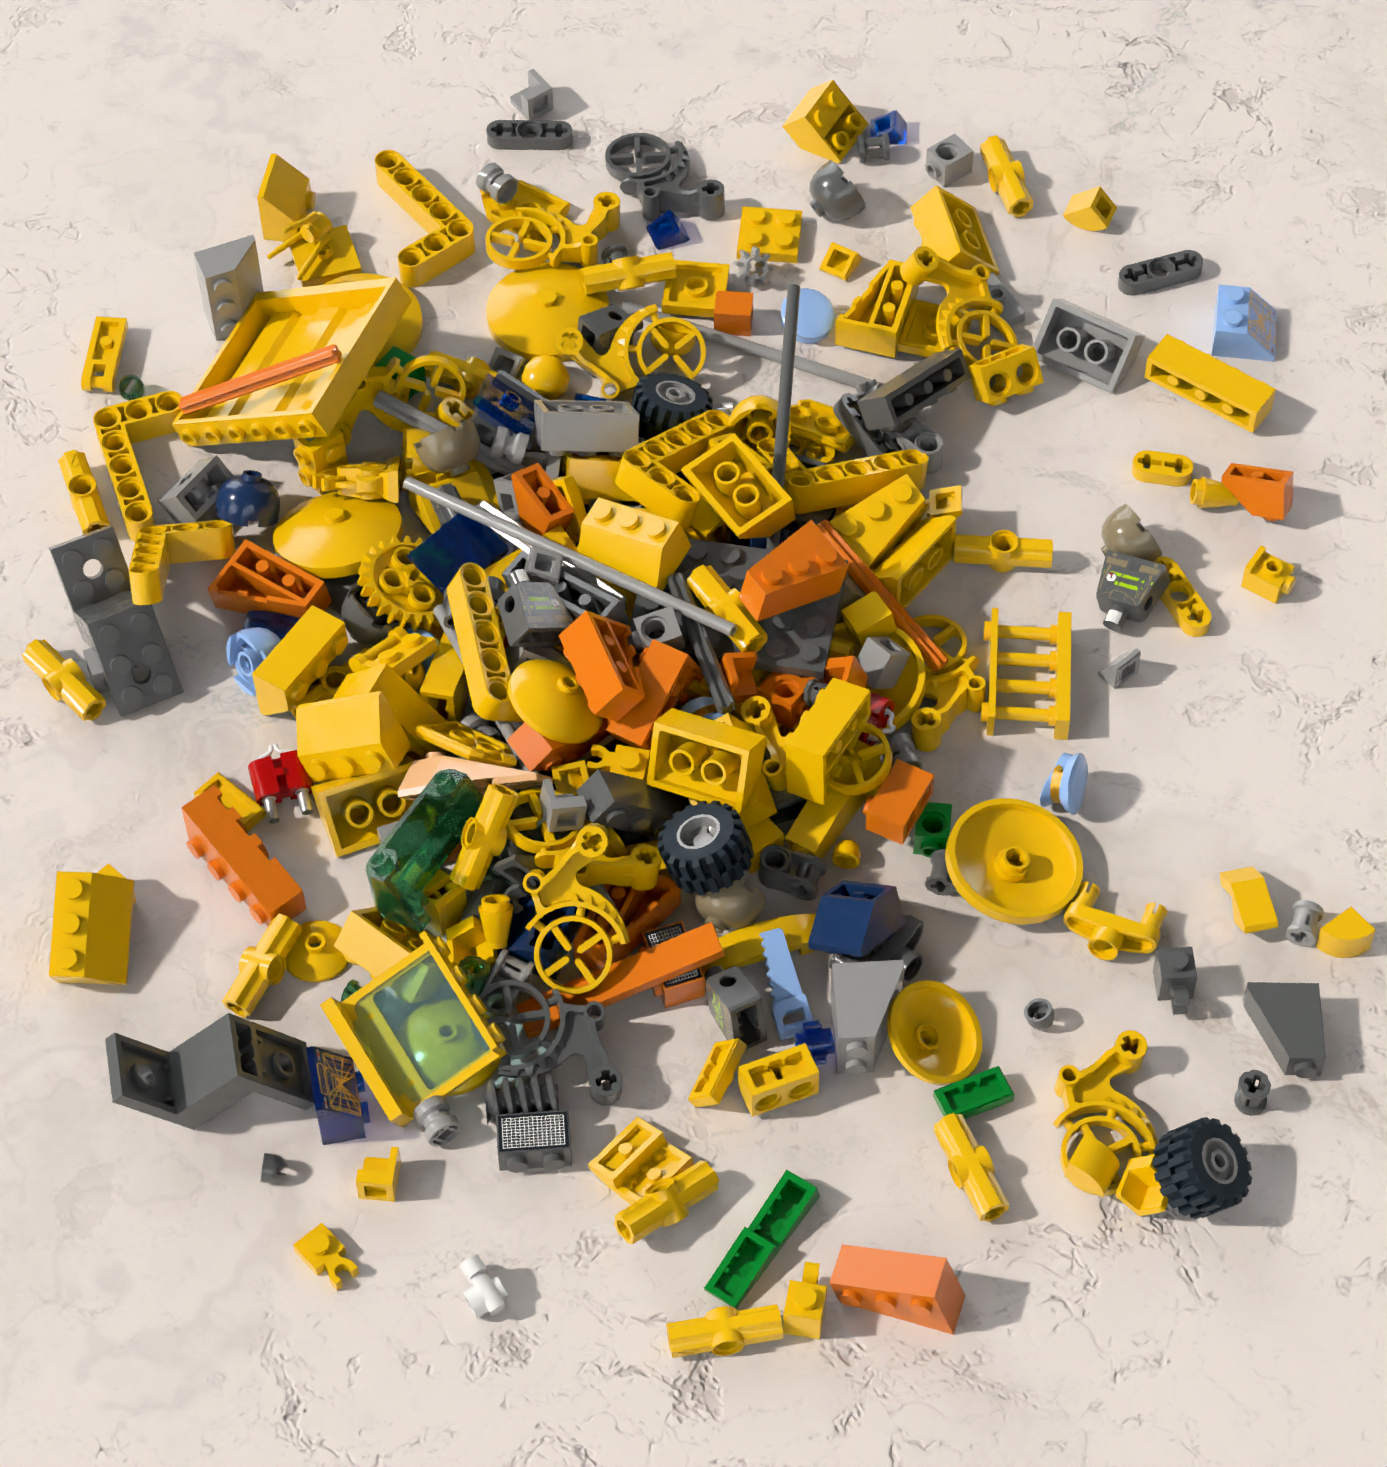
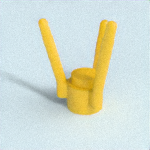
(314, 229)

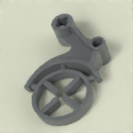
(660, 187)
(574, 1037)

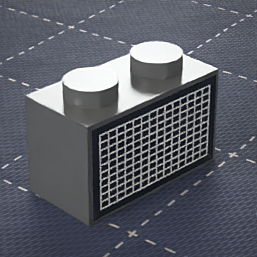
(533, 1140)

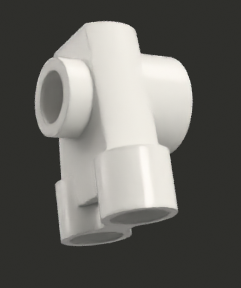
(485, 1293)

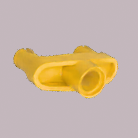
(1111, 932)

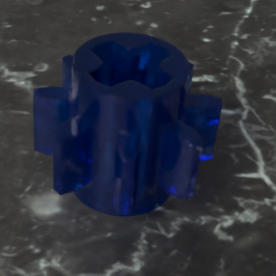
(818, 1040)

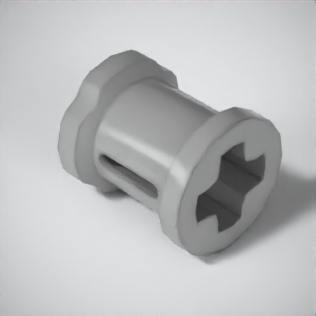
(1304, 923)

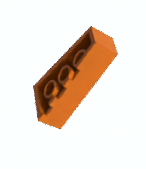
(240, 859)

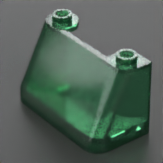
(420, 847)

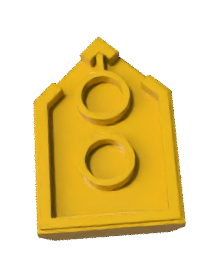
(526, 196)
(819, 424)
(467, 743)

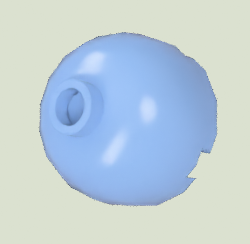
(247, 652)

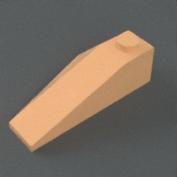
(480, 774)

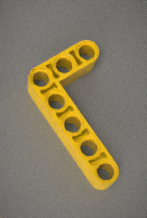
(449, 230)
(116, 430)
(651, 467)
(844, 481)
(170, 544)
(481, 644)

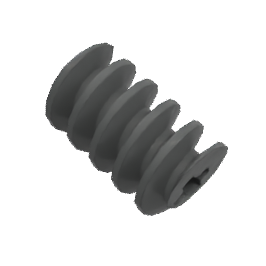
(521, 1097)

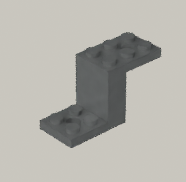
(112, 624)
(209, 1071)

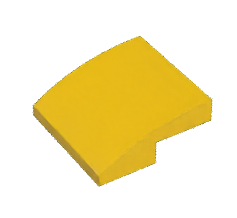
(638, 1160)

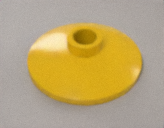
(319, 962)

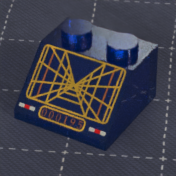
(337, 1096)

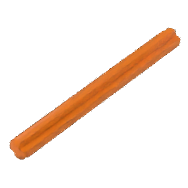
(260, 379)
(870, 582)

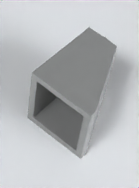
(859, 1011)

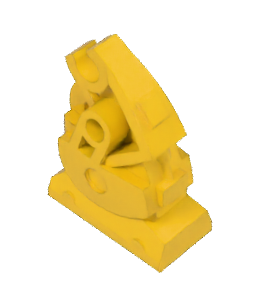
(364, 480)

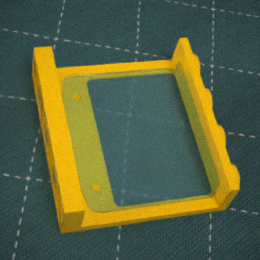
(416, 1030)

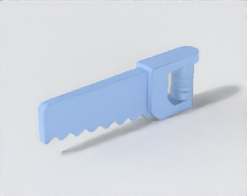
(784, 983)

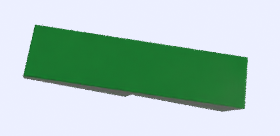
(762, 1239)

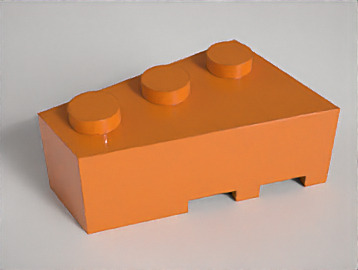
(266, 583)
(899, 1286)

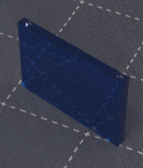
(453, 545)

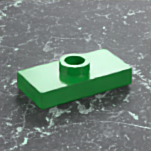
(974, 1094)

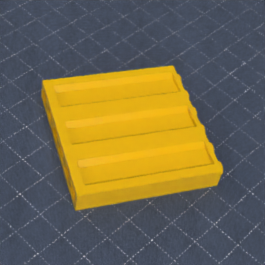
(285, 326)

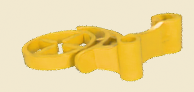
(576, 243)
(964, 291)
(614, 367)
(378, 380)
(953, 687)
(776, 766)
(636, 870)
(561, 889)
(1091, 1092)

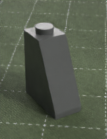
(1289, 1024)

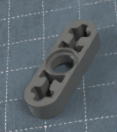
(518, 142)
(1181, 268)
(850, 416)

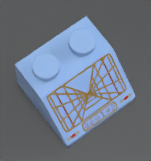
(1243, 325)

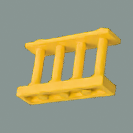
(1056, 688)

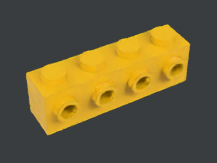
(1209, 383)

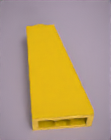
(446, 683)
(821, 825)

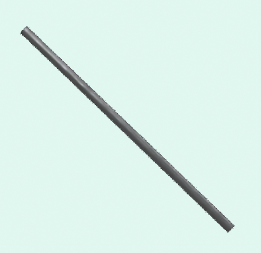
(785, 394)

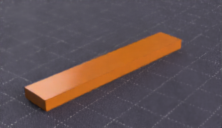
(636, 973)

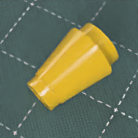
(1210, 493)
(496, 920)

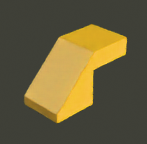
(1250, 899)

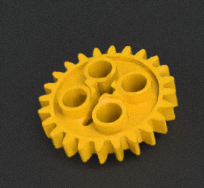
(398, 585)

